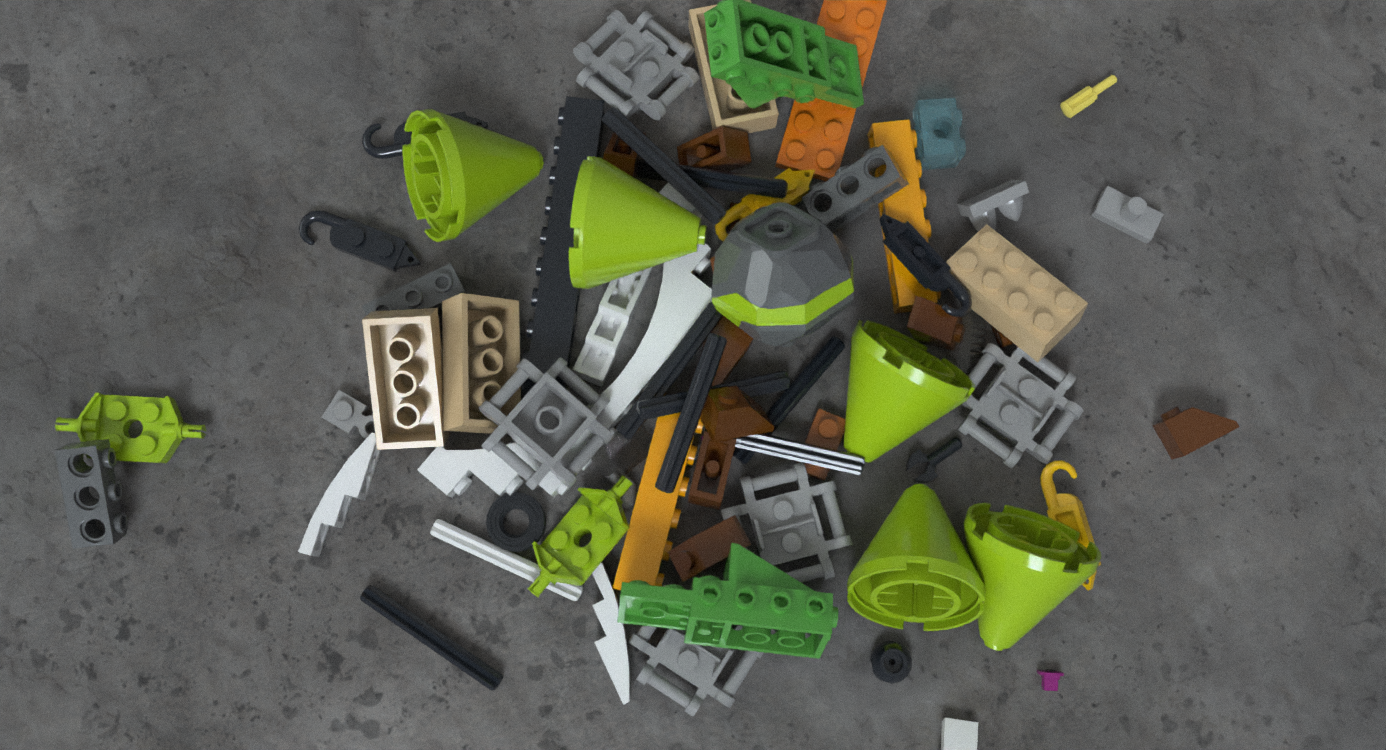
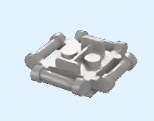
(636, 65)
(1018, 405)
(546, 422)
(789, 524)
(693, 663)

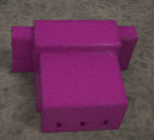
(1050, 679)

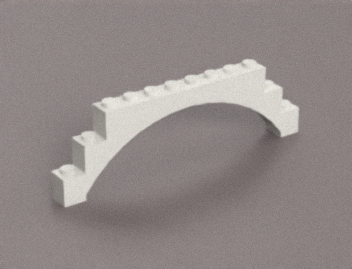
(678, 307)

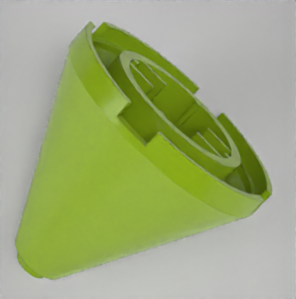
(461, 171)
(624, 226)
(895, 389)
(1025, 567)
(917, 569)

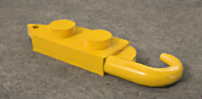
(797, 188)
(1066, 507)

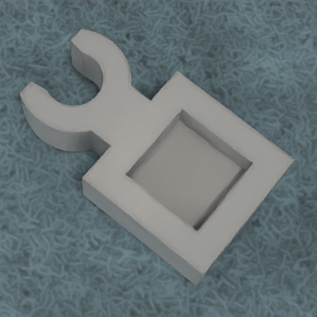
(348, 414)

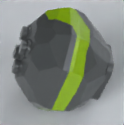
(781, 275)

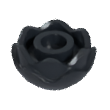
(880, 662)

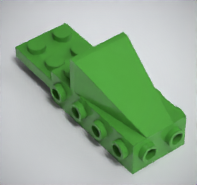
(779, 56)
(749, 596)

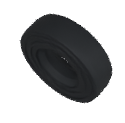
(496, 517)

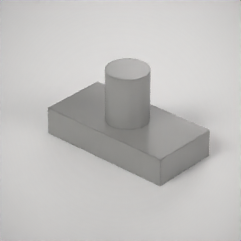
(1127, 214)

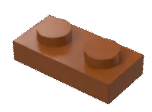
(824, 432)

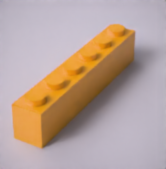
(903, 206)
(653, 512)

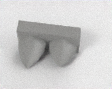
(1006, 197)

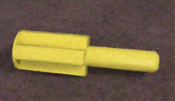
(1085, 97)

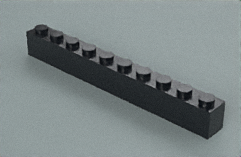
(556, 298)

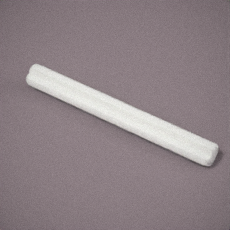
(499, 557)

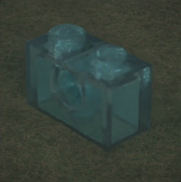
(943, 116)

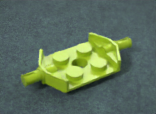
(113, 414)
(560, 553)

